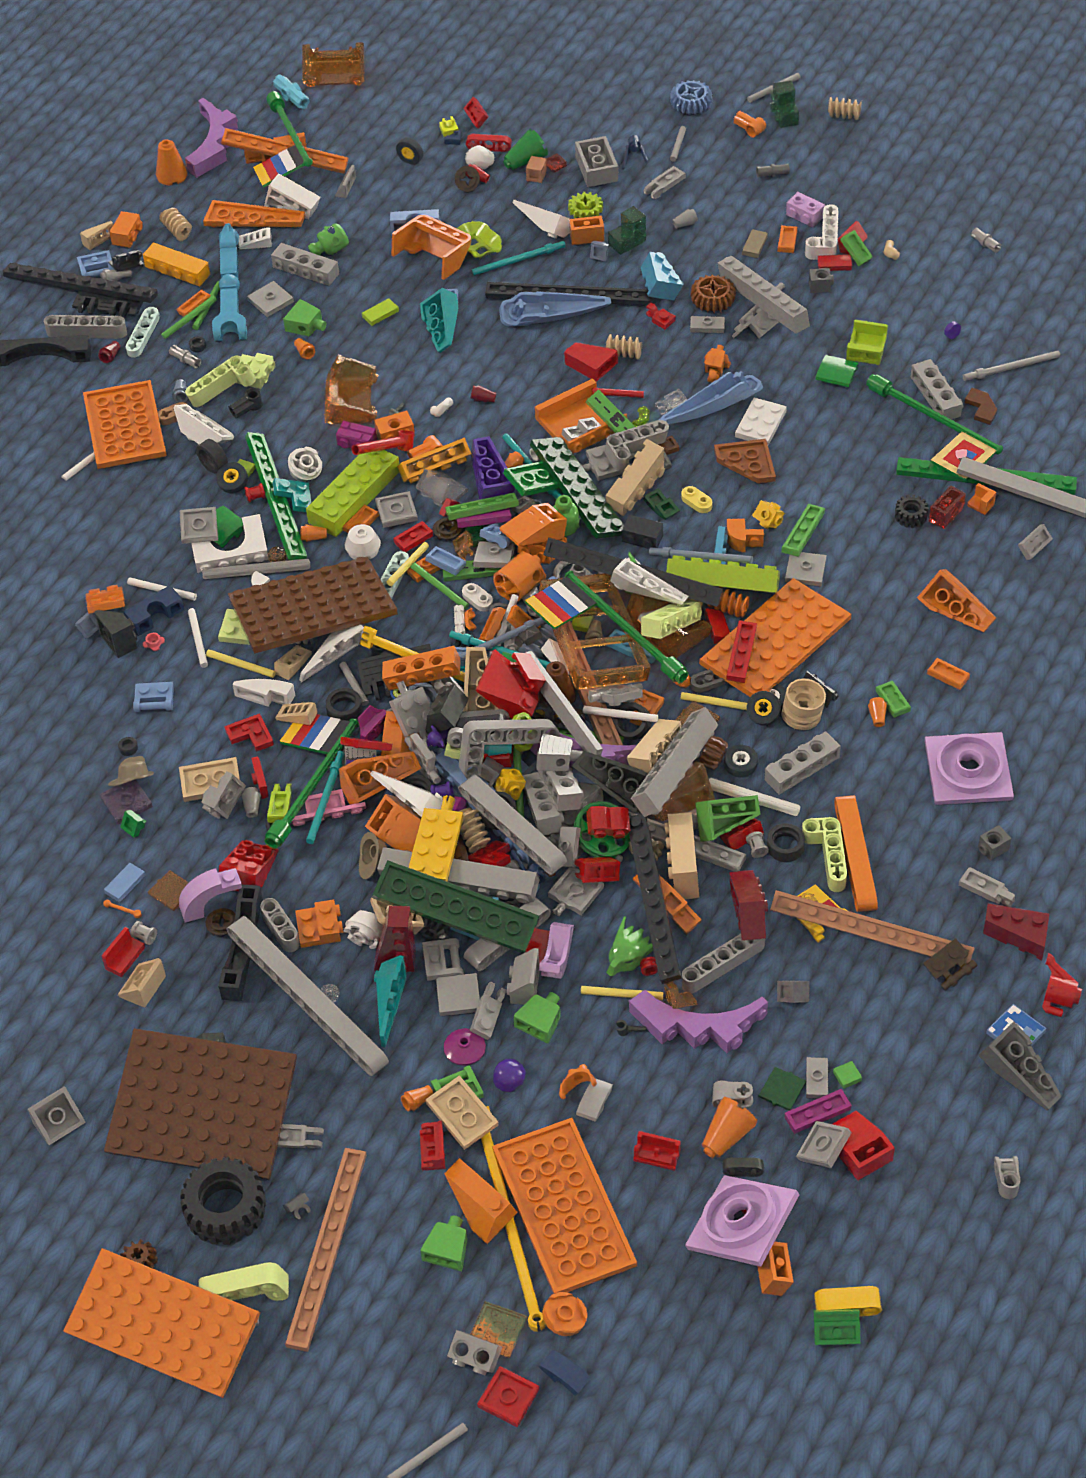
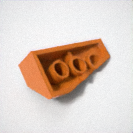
(951, 598)
(393, 734)
(481, 1203)

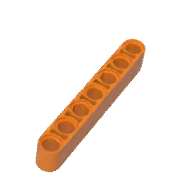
(856, 854)

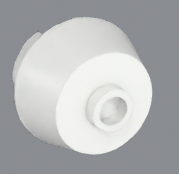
(304, 464)
(362, 542)
(364, 928)

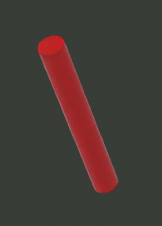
(621, 393)

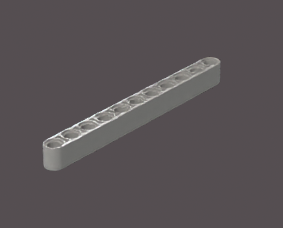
(308, 996)

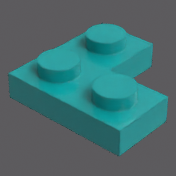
(296, 490)

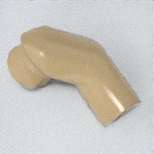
(891, 252)

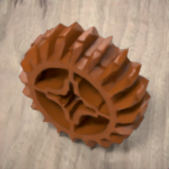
(713, 293)

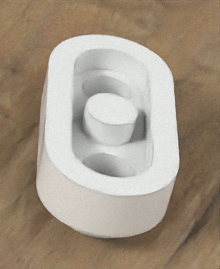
(477, 597)

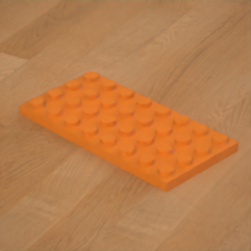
(787, 633)
(564, 1207)
(162, 1322)

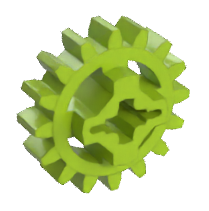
(585, 205)

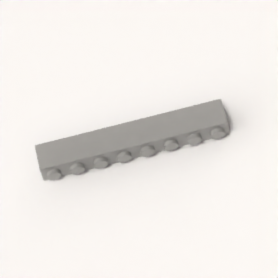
(764, 294)
(674, 762)
(479, 877)

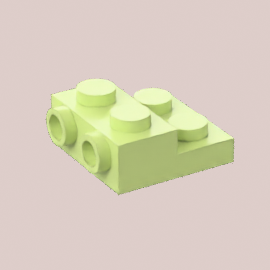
(261, 367)

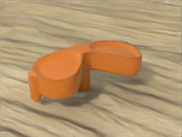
(468, 616)

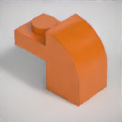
(740, 538)

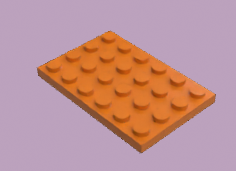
(124, 424)

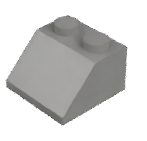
(524, 977)

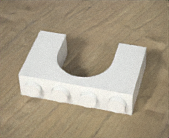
(251, 550)

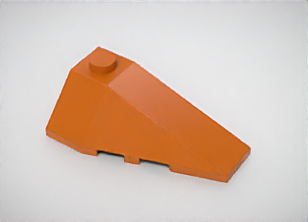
(359, 784)

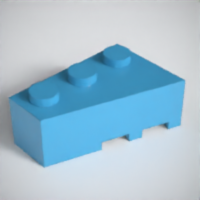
(660, 277)

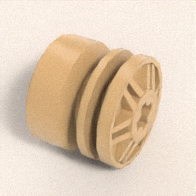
(803, 704)

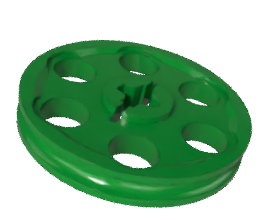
(591, 846)

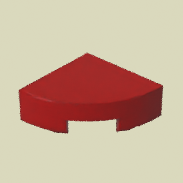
(448, 502)

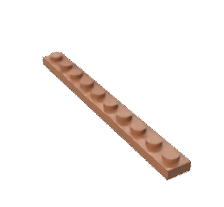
(602, 725)
(860, 925)
(326, 1250)

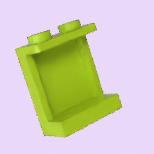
(867, 342)

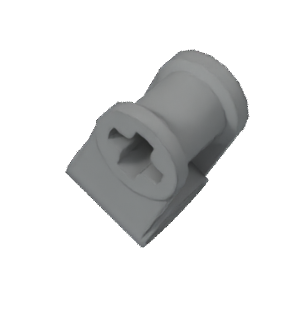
(734, 1091)
(1007, 1173)

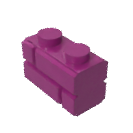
(352, 434)

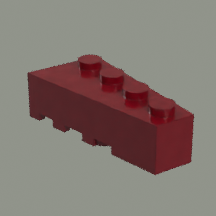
(749, 904)

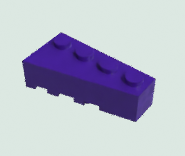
(489, 469)

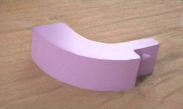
(204, 888)
(557, 950)

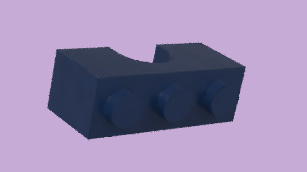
(165, 601)

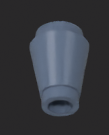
(179, 391)

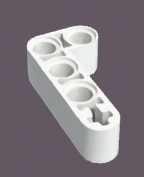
(828, 242)

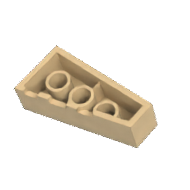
(474, 667)
(682, 854)

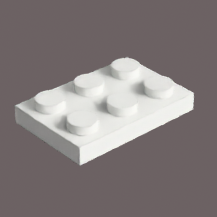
(760, 420)

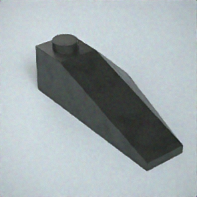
(612, 776)

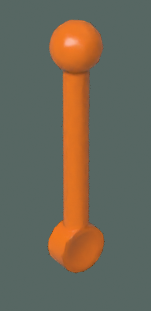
(137, 913)

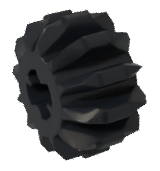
(434, 930)

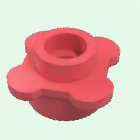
(153, 641)

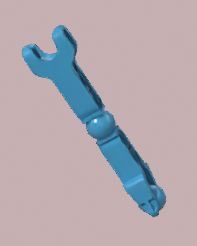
(229, 318)

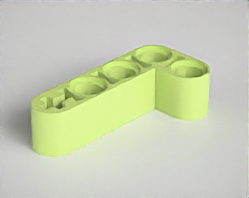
(220, 379)
(828, 833)
(248, 1282)

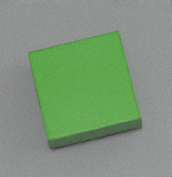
(847, 1074)

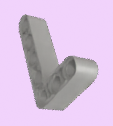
(500, 736)

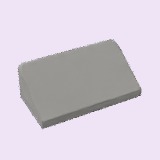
(346, 183)

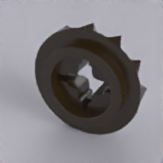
(461, 174)
(438, 529)
(215, 917)

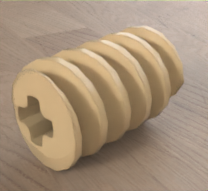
(844, 108)
(176, 223)
(624, 346)
(472, 830)

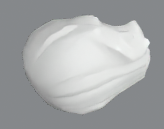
(480, 156)

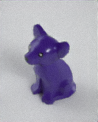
(437, 738)

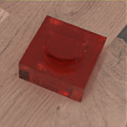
(556, 162)

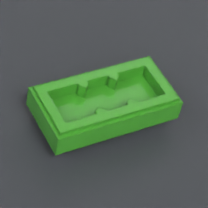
(856, 248)
(893, 697)

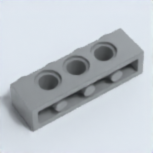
(305, 264)
(936, 389)
(802, 762)
(562, 788)
(542, 808)

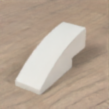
(264, 691)

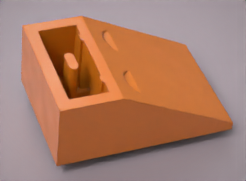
(535, 525)
(395, 823)

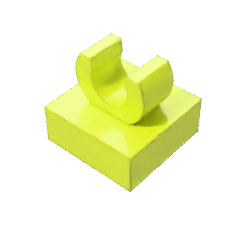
(448, 127)

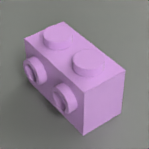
(805, 209)

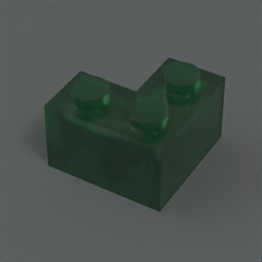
(784, 104)
(630, 233)

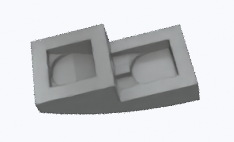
(583, 427)
(593, 1100)

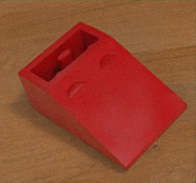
(251, 862)
(866, 1146)

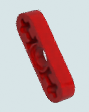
(500, 147)

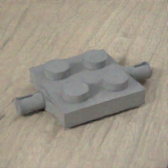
(600, 464)
(616, 693)
(411, 710)
(424, 756)
(573, 893)

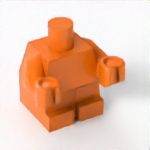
(716, 360)

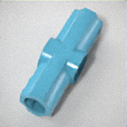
(291, 92)

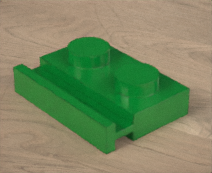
(836, 1327)

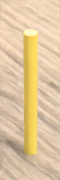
(407, 564)
(240, 663)
(713, 701)
(617, 992)

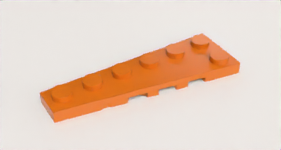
(251, 215)

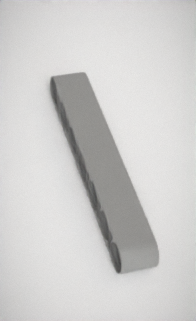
(512, 824)

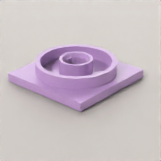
(957, 784)
(753, 1234)

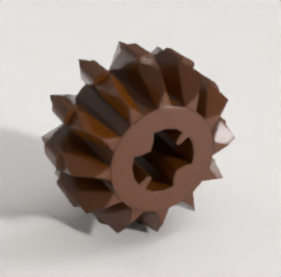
(713, 752)
(143, 1251)

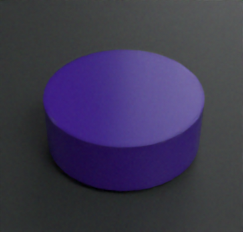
(952, 330)

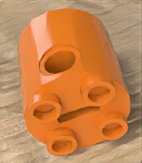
(519, 576)

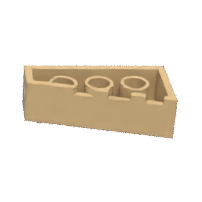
(637, 478)
(653, 744)

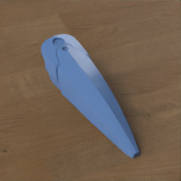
(542, 307)
(715, 397)

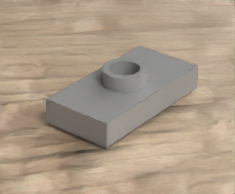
(707, 324)
(1035, 542)
(569, 844)
(816, 1077)

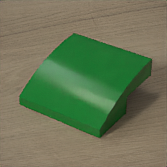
(837, 370)
(227, 525)

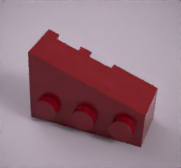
(1018, 927)

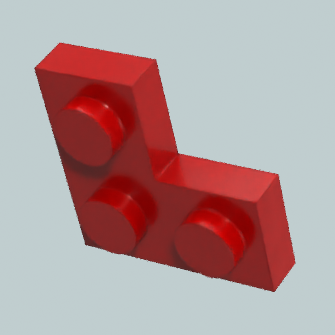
(250, 728)
(492, 854)

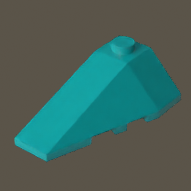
(440, 315)
(390, 985)

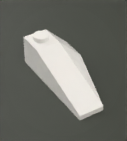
(548, 221)
(639, 581)
(335, 646)
(409, 794)

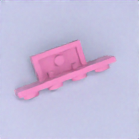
(335, 807)

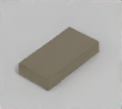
(754, 243)

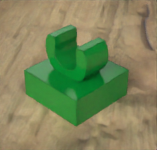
(132, 823)

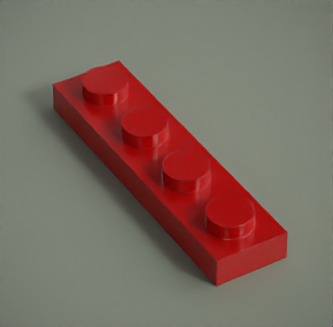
(741, 651)

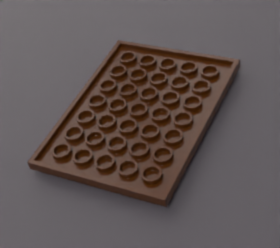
(311, 604)
(200, 1101)

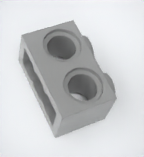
(475, 1348)

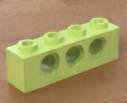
(670, 618)

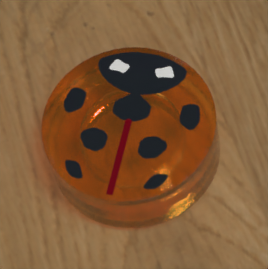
(277, 554)

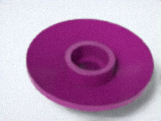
(467, 1053)

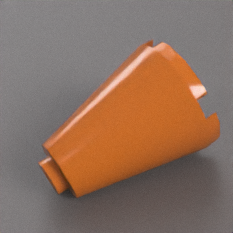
(169, 165)
(727, 1127)

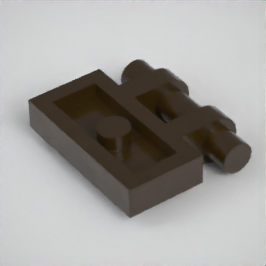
(947, 958)

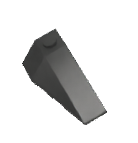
(1017, 1063)

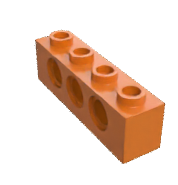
(421, 667)

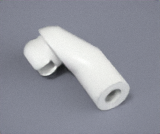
(441, 408)

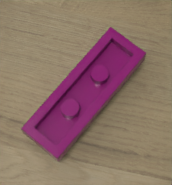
(817, 1110)

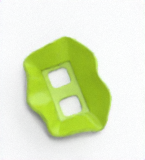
(484, 235)

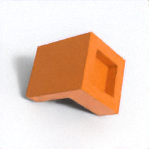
(983, 499)

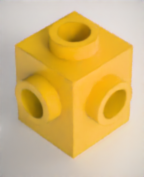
(768, 514)
(510, 782)

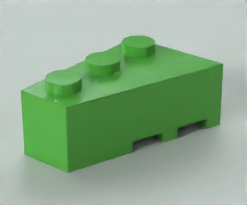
(722, 815)

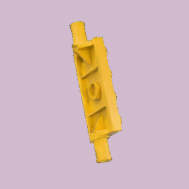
(437, 840)

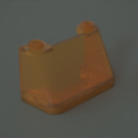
(333, 66)
(349, 392)
(675, 643)

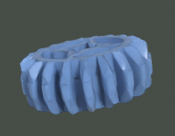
(691, 97)

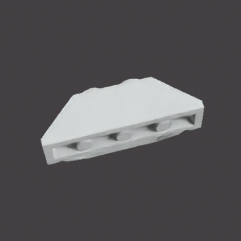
(200, 427)

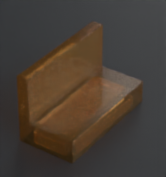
(677, 999)

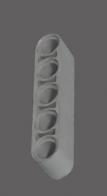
(82, 325)
(484, 952)
(717, 966)

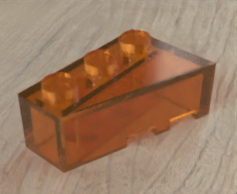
(691, 789)

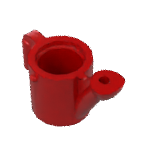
(1061, 989)

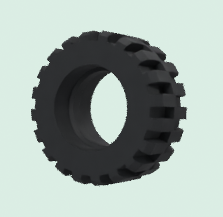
(216, 1177)

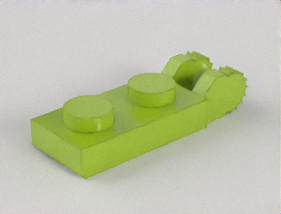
(279, 803)

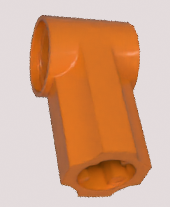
(752, 126)
(429, 444)

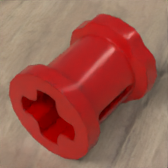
(255, 492)

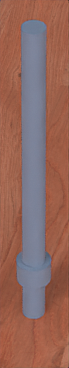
(668, 552)
(507, 636)

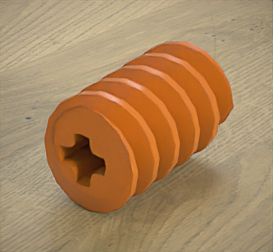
(732, 604)

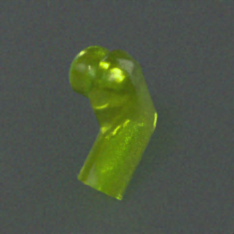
(644, 414)

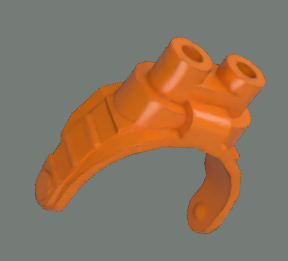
(575, 1077)

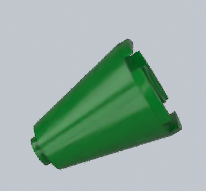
(528, 145)

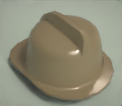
(131, 769)
(370, 854)

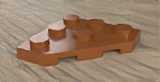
(748, 459)

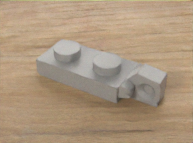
(986, 887)

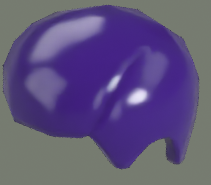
(508, 1075)

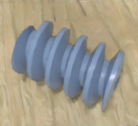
(547, 633)

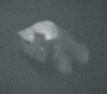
(671, 401)

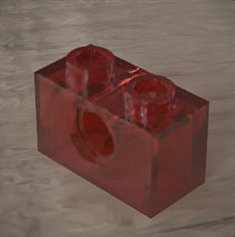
(947, 507)

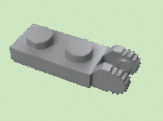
(664, 182)
(487, 1012)
(295, 1136)

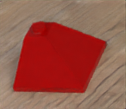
(504, 687)

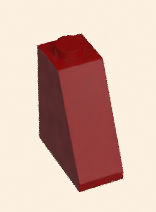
(590, 359)

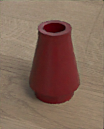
(109, 352)
(482, 394)

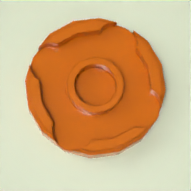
(564, 1314)

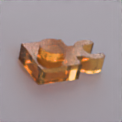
(463, 544)

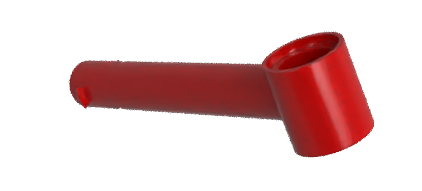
(403, 442)

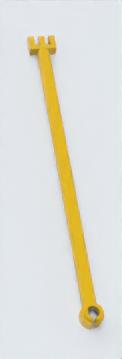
(400, 650)
(513, 1237)

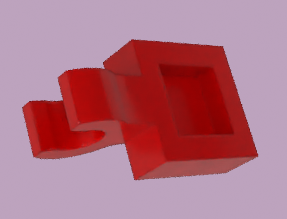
(660, 318)

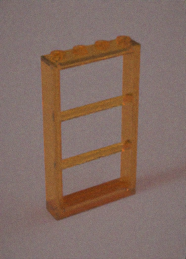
(609, 676)

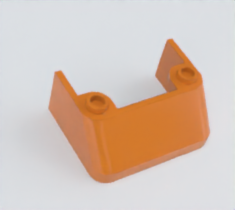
(434, 237)

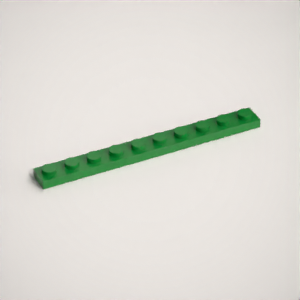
(926, 469)
(278, 504)

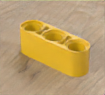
(862, 1298)

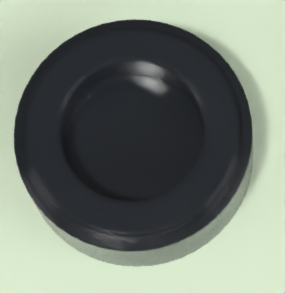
(197, 344)
(128, 746)

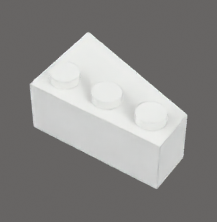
(289, 195)

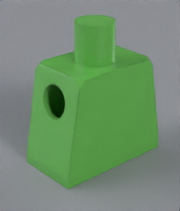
(304, 319)
(539, 1016)
(446, 1244)

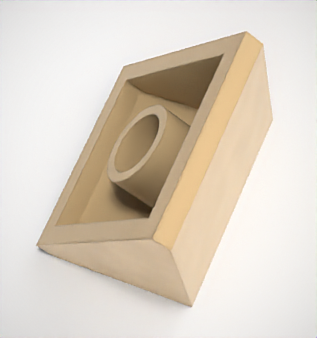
(143, 982)

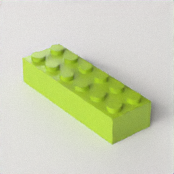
(352, 490)
(727, 575)

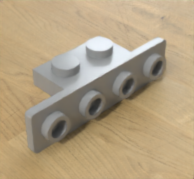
(759, 324)

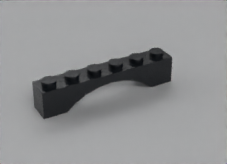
(71, 348)
(236, 967)

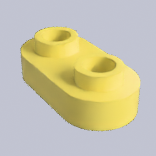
(696, 499)

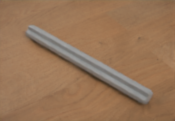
(249, 569)

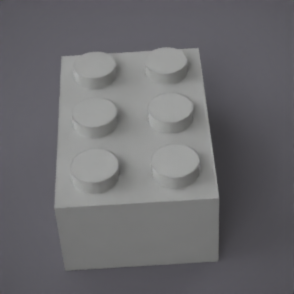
(596, 161)

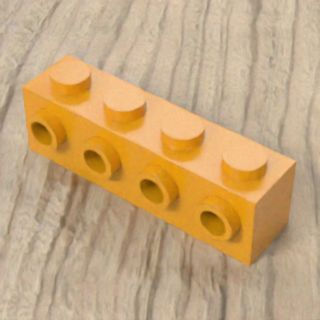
(176, 264)
(433, 460)

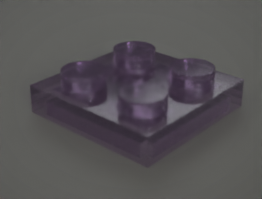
(125, 797)

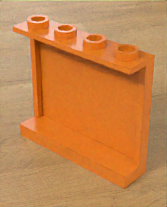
(566, 410)

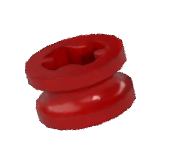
(648, 966)

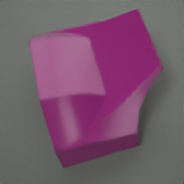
(371, 723)

